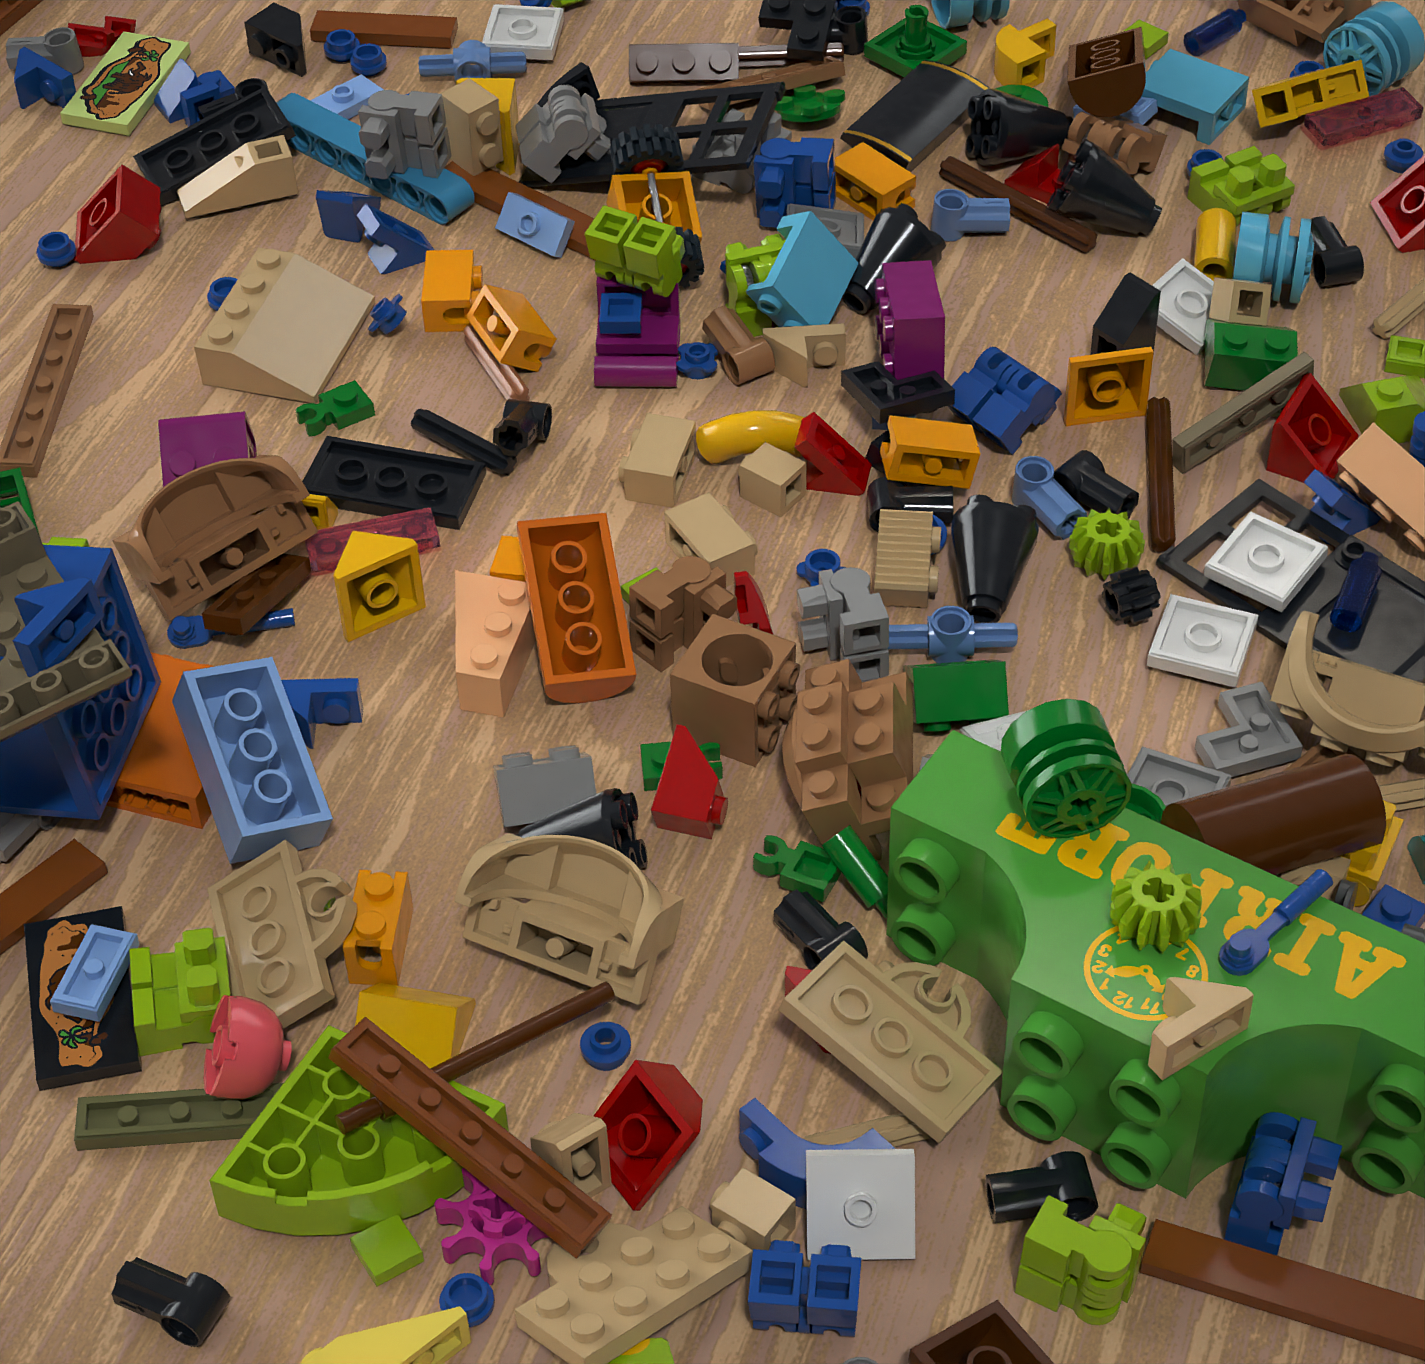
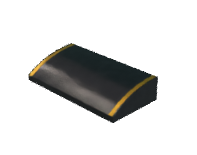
(916, 114)

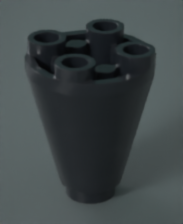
(1012, 128)
(1103, 193)
(892, 237)
(991, 553)
(602, 818)

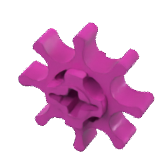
(489, 1229)

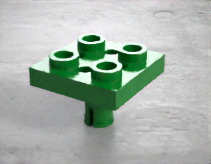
(912, 41)

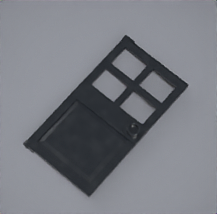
(666, 110)
(1395, 621)

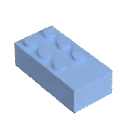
(251, 758)

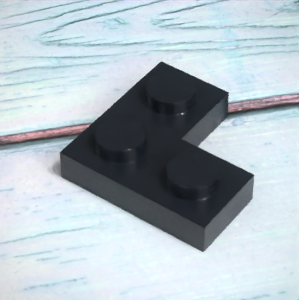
(808, 21)
(886, 396)

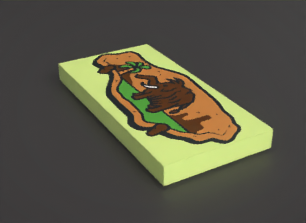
(124, 83)

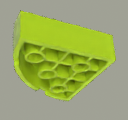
(310, 1180)

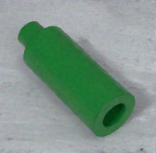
(859, 868)

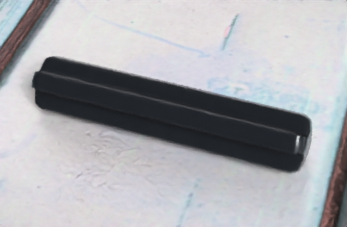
(462, 441)

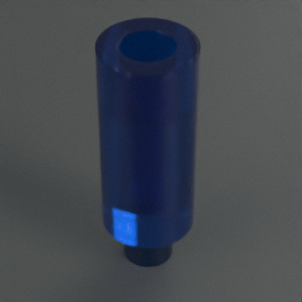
(1214, 31)
(1356, 593)

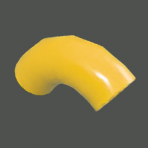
(746, 432)

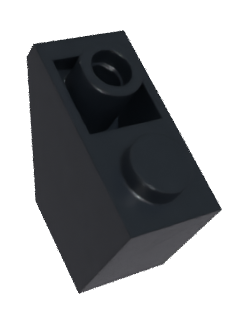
(278, 38)
(1128, 317)

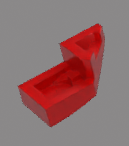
(98, 40)
(751, 603)

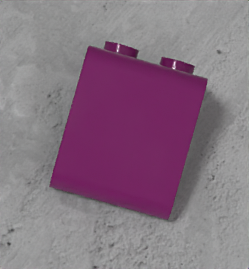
(642, 357)
(203, 440)

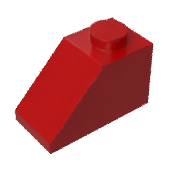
(688, 791)

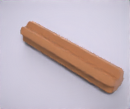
(502, 375)

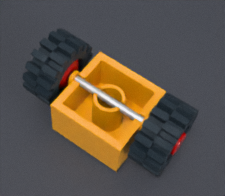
(653, 186)

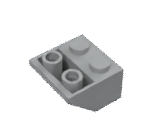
(542, 786)

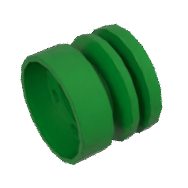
(1065, 768)

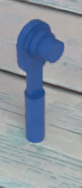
(190, 631)
(1251, 947)

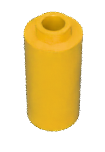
(1215, 243)

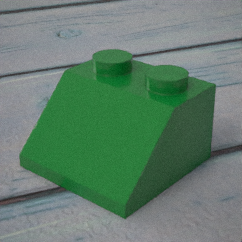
(1245, 353)
(958, 692)

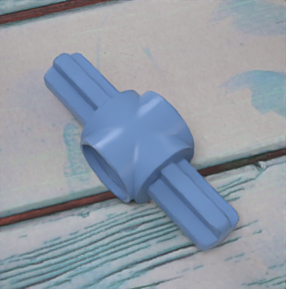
(476, 53)
(952, 635)

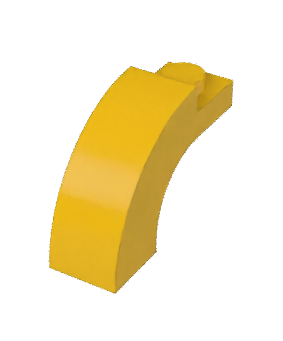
(1310, 92)

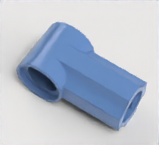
(958, 214)
(1038, 489)

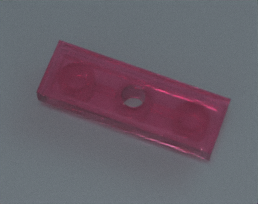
(1363, 116)
(329, 543)

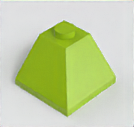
(1387, 403)

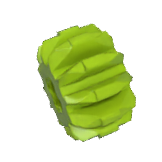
(1106, 543)
(1156, 906)

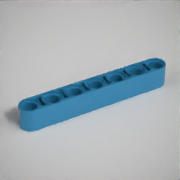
(337, 145)

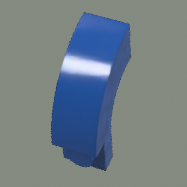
(783, 1153)

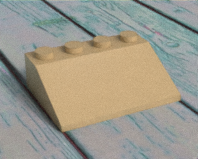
(281, 328)

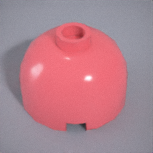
(244, 1049)

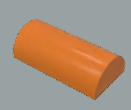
(576, 607)

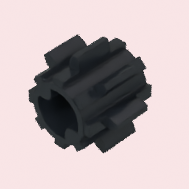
(1131, 595)

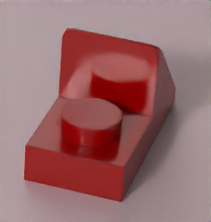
(1037, 175)
(831, 460)

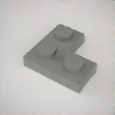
(1256, 737)

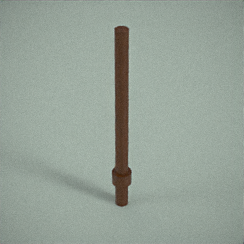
(488, 1051)

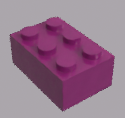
(910, 319)

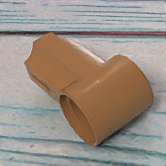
(741, 353)

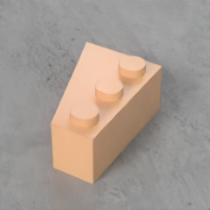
(1388, 480)
(490, 640)

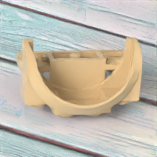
(1362, 705)
(579, 912)

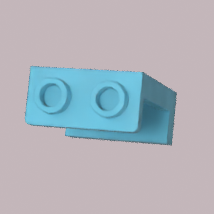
(1197, 91)
(806, 275)

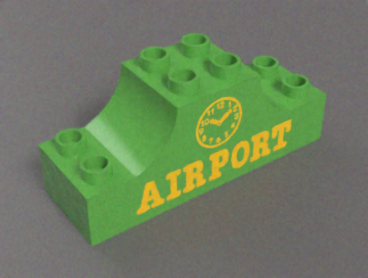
(1030, 919)

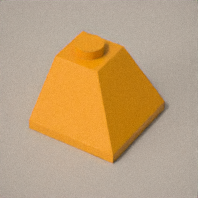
(1108, 386)

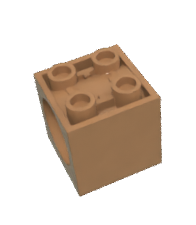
(735, 688)

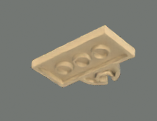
(280, 932)
(895, 1035)
(630, 1285)

